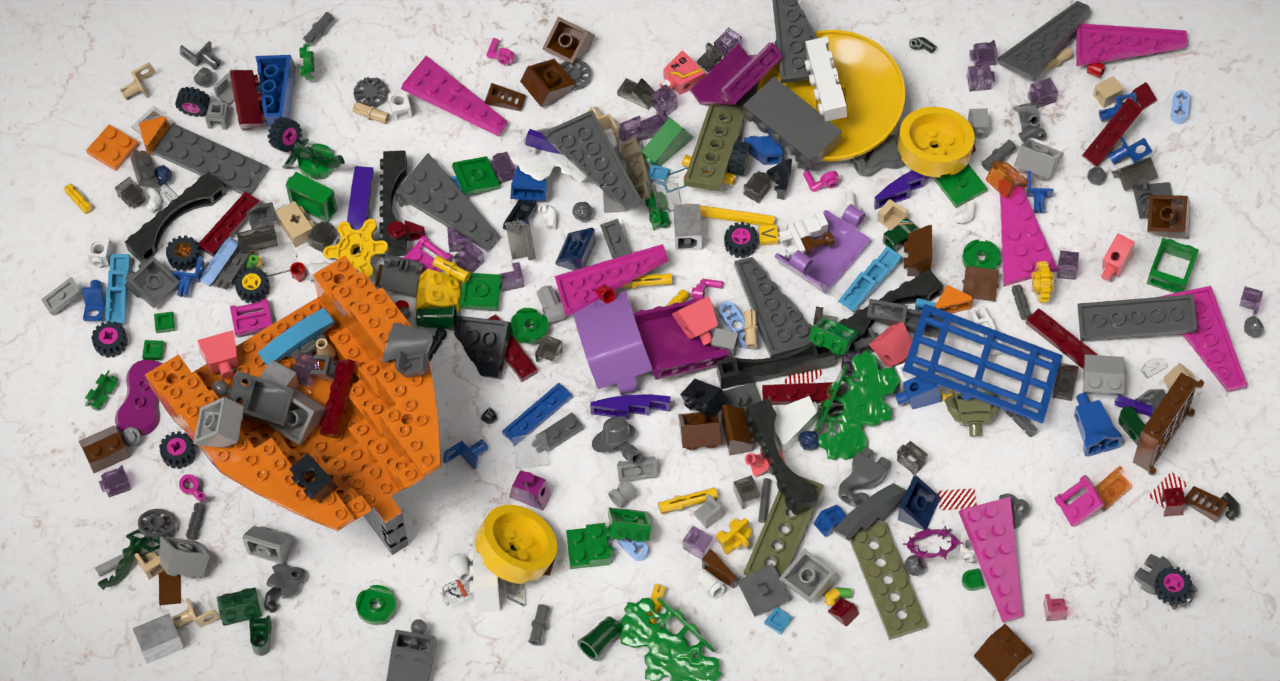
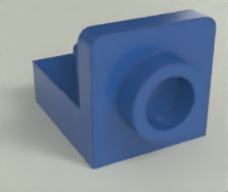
(829, 519)

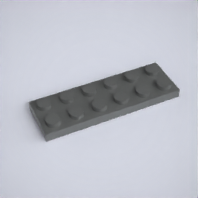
(204, 156)
(1137, 317)

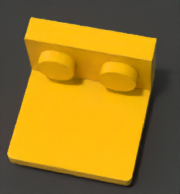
(437, 290)

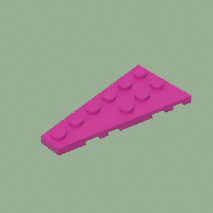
(1109, 42)
(439, 88)
(1021, 239)
(579, 286)
(1213, 341)
(993, 541)

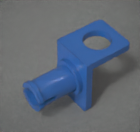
(1107, 114)
(1130, 151)
(1039, 195)
(186, 278)
(93, 301)
(468, 453)

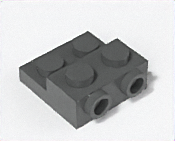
(151, 282)

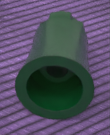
(437, 317)
(599, 638)

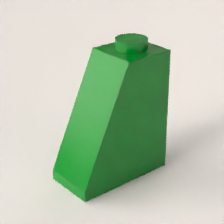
(666, 143)

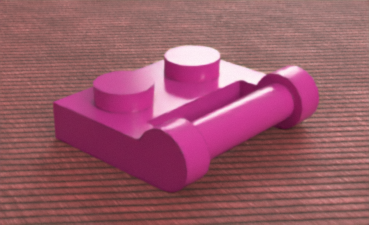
(416, 254)
(251, 322)
(1083, 505)

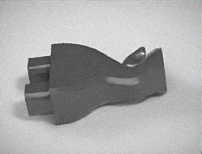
(883, 156)
(864, 475)
(1148, 579)

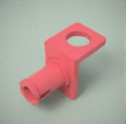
(758, 463)

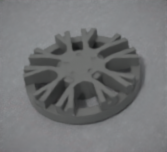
(576, 74)
(370, 91)
(156, 523)

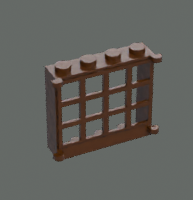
(1165, 422)

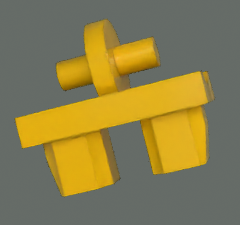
(736, 537)

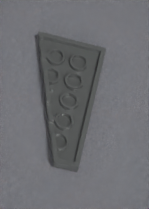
(791, 33)
(1039, 48)
(590, 150)
(437, 196)
(776, 316)

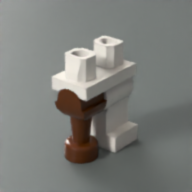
(802, 234)

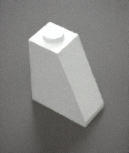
(793, 421)

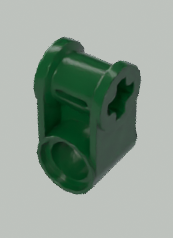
(260, 631)

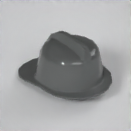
(614, 433)

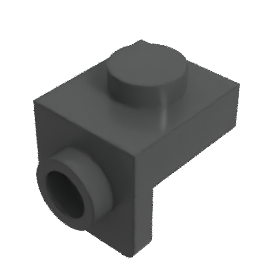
(411, 365)

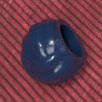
(163, 175)
(809, 440)

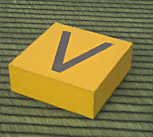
(768, 235)

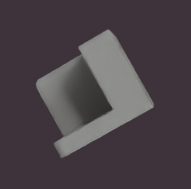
(224, 90)
(725, 339)
(709, 512)

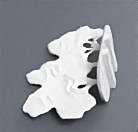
(541, 164)

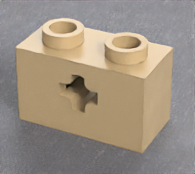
(288, 217)

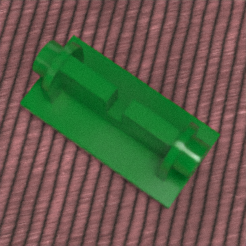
(656, 216)
(96, 396)

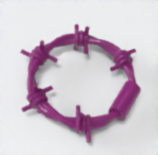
(926, 533)

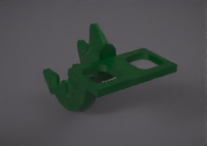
(307, 152)
(126, 563)

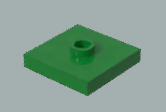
(475, 175)
(961, 186)
(481, 292)

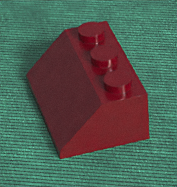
(247, 99)

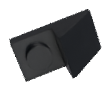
(780, 175)

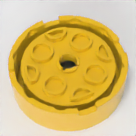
(932, 127)
(528, 533)

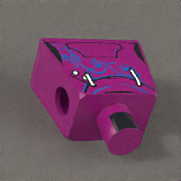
(530, 490)

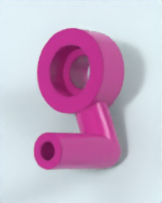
(503, 55)
(828, 180)
(699, 291)
(200, 496)

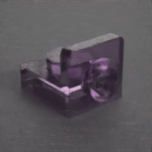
(654, 122)

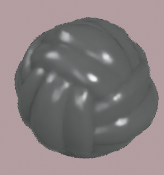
(203, 77)
(582, 211)
(1253, 327)
(914, 566)

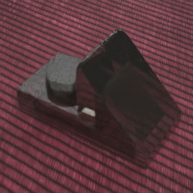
(637, 93)
(1065, 381)

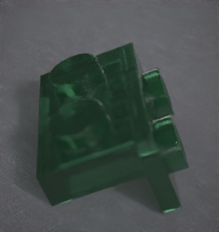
(239, 606)

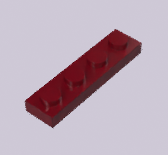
(1112, 132)
(228, 224)
(1059, 337)
(517, 358)
(788, 393)
(337, 397)

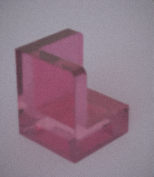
(1054, 609)

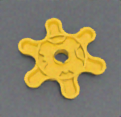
(357, 238)

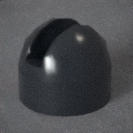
(489, 416)

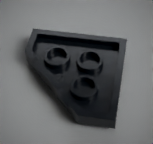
(484, 343)

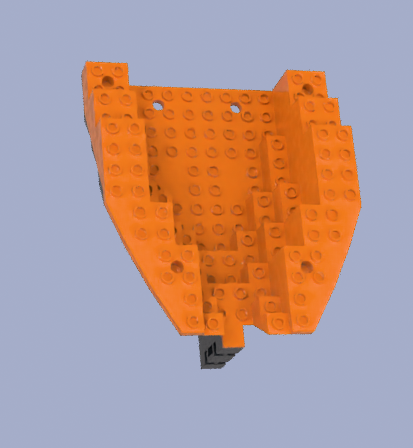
(385, 430)

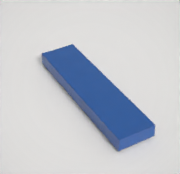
(538, 412)

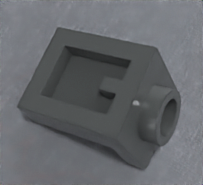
(863, 343)

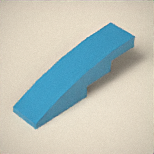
(870, 279)
(116, 291)
(297, 336)

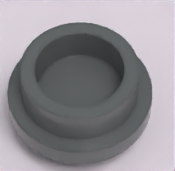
(1096, 175)
(131, 436)

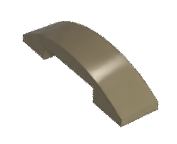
(637, 167)

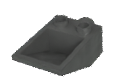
(261, 398)
(412, 662)

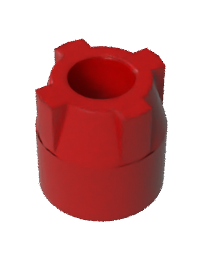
(1096, 69)
(298, 271)
(605, 294)

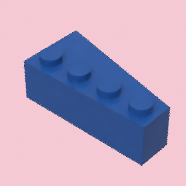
(276, 85)

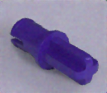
(1140, 407)

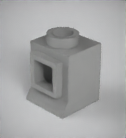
(218, 112)
(979, 121)

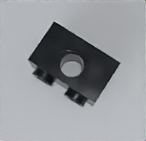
(704, 398)
(308, 468)

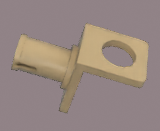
(136, 86)
(606, 121)
(192, 615)

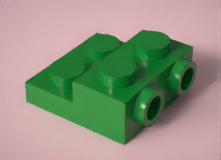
(832, 336)
(629, 524)
(589, 546)

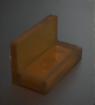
(1004, 178)
(1113, 488)

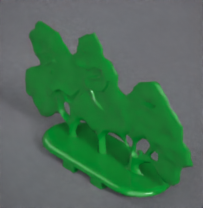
(860, 404)
(667, 652)

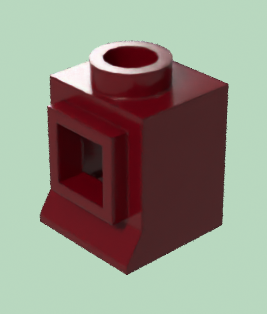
(1174, 501)

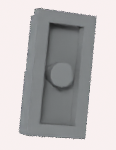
(61, 296)
(645, 469)

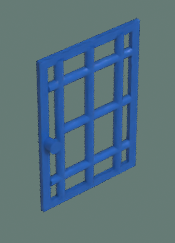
(968, 393)

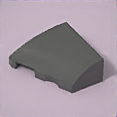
(407, 340)

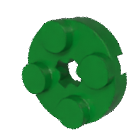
(308, 61)
(313, 170)
(981, 248)
(525, 334)
(370, 596)

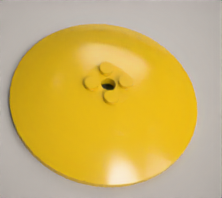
(870, 87)

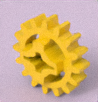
(1042, 282)

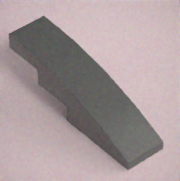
(893, 313)
(873, 508)

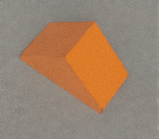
(153, 131)
(954, 301)

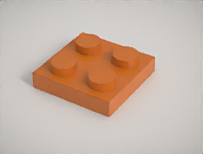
(112, 147)

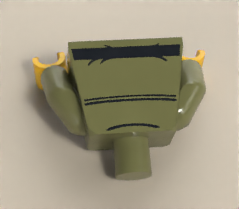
(970, 412)

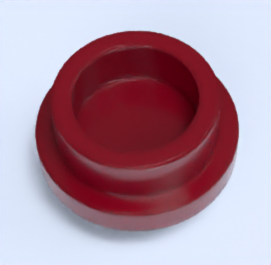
(396, 230)

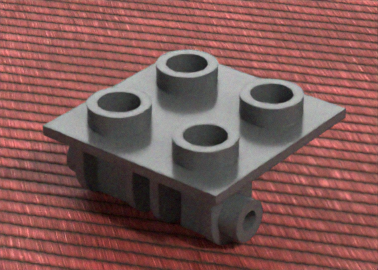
(1143, 192)
(400, 275)

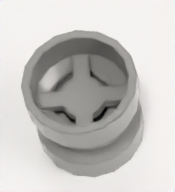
(622, 494)

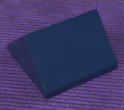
(576, 249)
(918, 504)

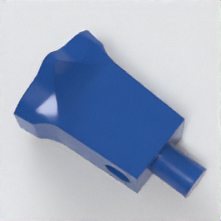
(1095, 427)

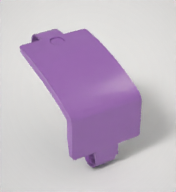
(831, 263)
(612, 343)

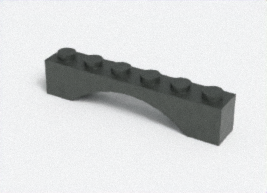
(394, 172)
(201, 194)
(923, 286)
(742, 371)
(797, 491)

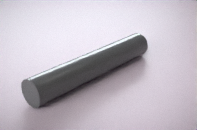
(764, 500)

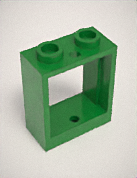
(312, 196)
(1167, 281)

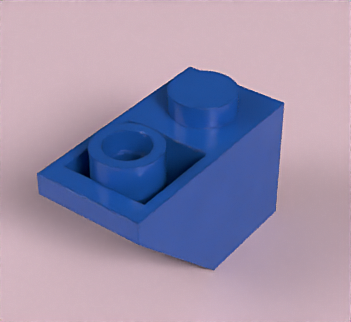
(765, 149)

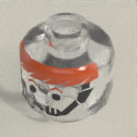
(455, 594)

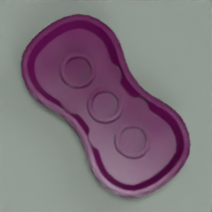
(141, 404)

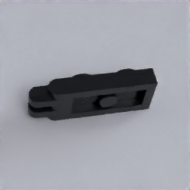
(522, 210)

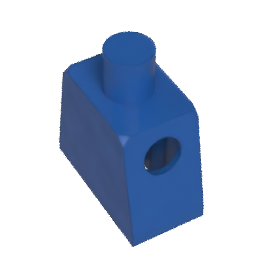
(527, 188)
(919, 393)

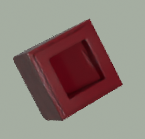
(1145, 96)
(413, 231)
(844, 611)

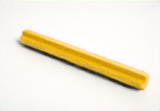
(735, 215)

